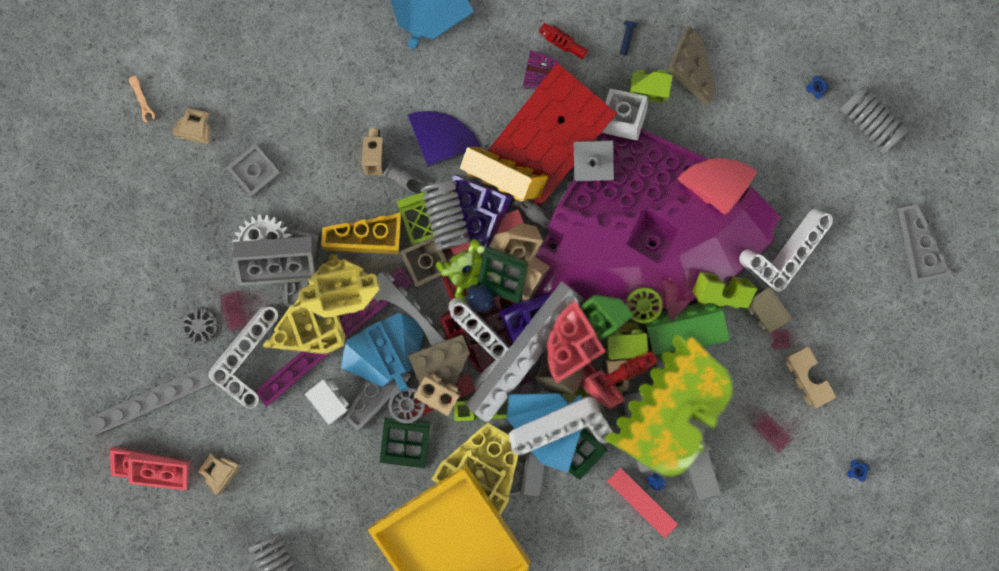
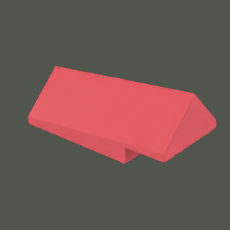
(149, 468)

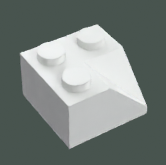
(630, 114)
(327, 400)

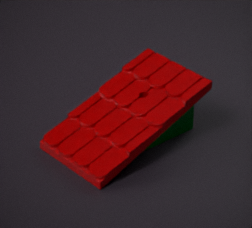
(539, 141)

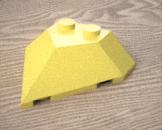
(338, 288)
(307, 332)

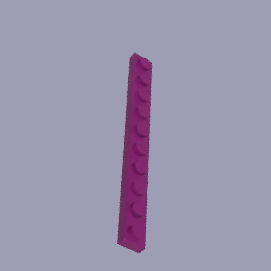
(307, 360)

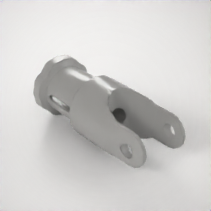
(401, 176)
(533, 212)

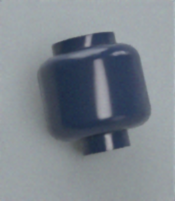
(479, 298)

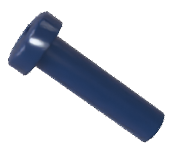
(627, 36)

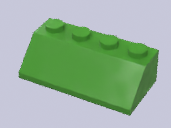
(605, 314)
(699, 320)

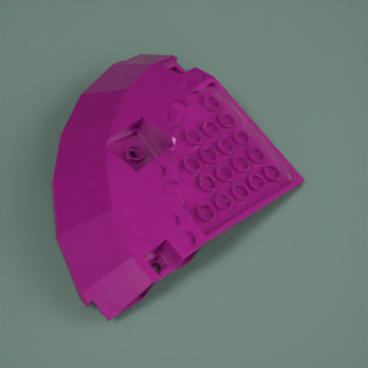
(608, 225)

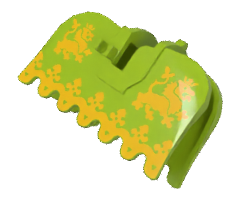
(659, 426)

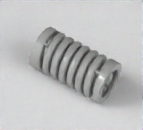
(874, 118)
(439, 218)
(274, 553)

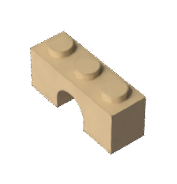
(800, 363)

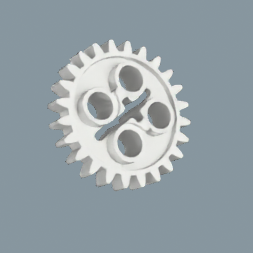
(265, 227)

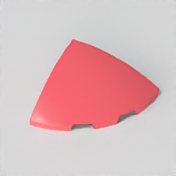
(718, 181)
(571, 343)

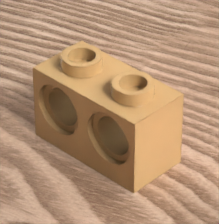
(434, 398)

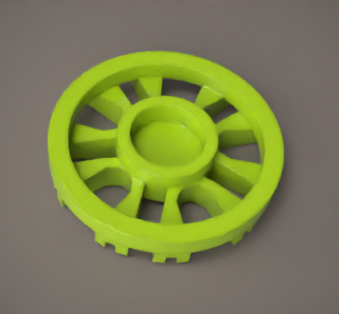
(644, 304)

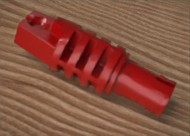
(562, 40)
(631, 368)

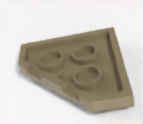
(692, 66)
(442, 359)

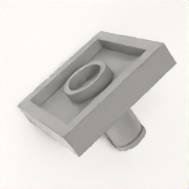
(593, 160)

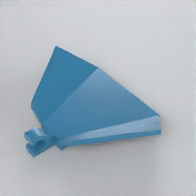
(429, 17)
(383, 350)
(530, 407)

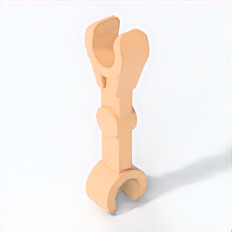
(134, 82)

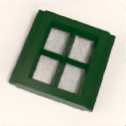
(503, 274)
(404, 443)
(586, 454)

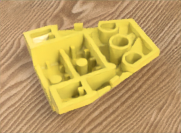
(490, 461)

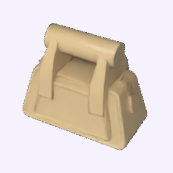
(191, 129)
(221, 473)

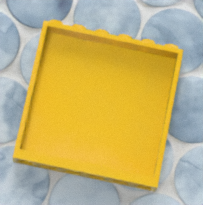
(449, 530)

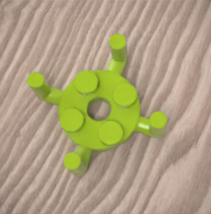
(457, 263)

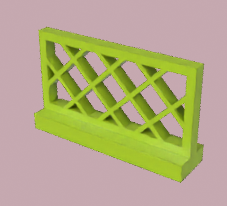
(412, 203)

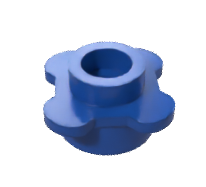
(817, 82)
(861, 476)
(656, 482)

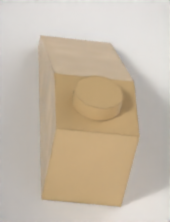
(536, 273)

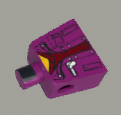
(537, 69)

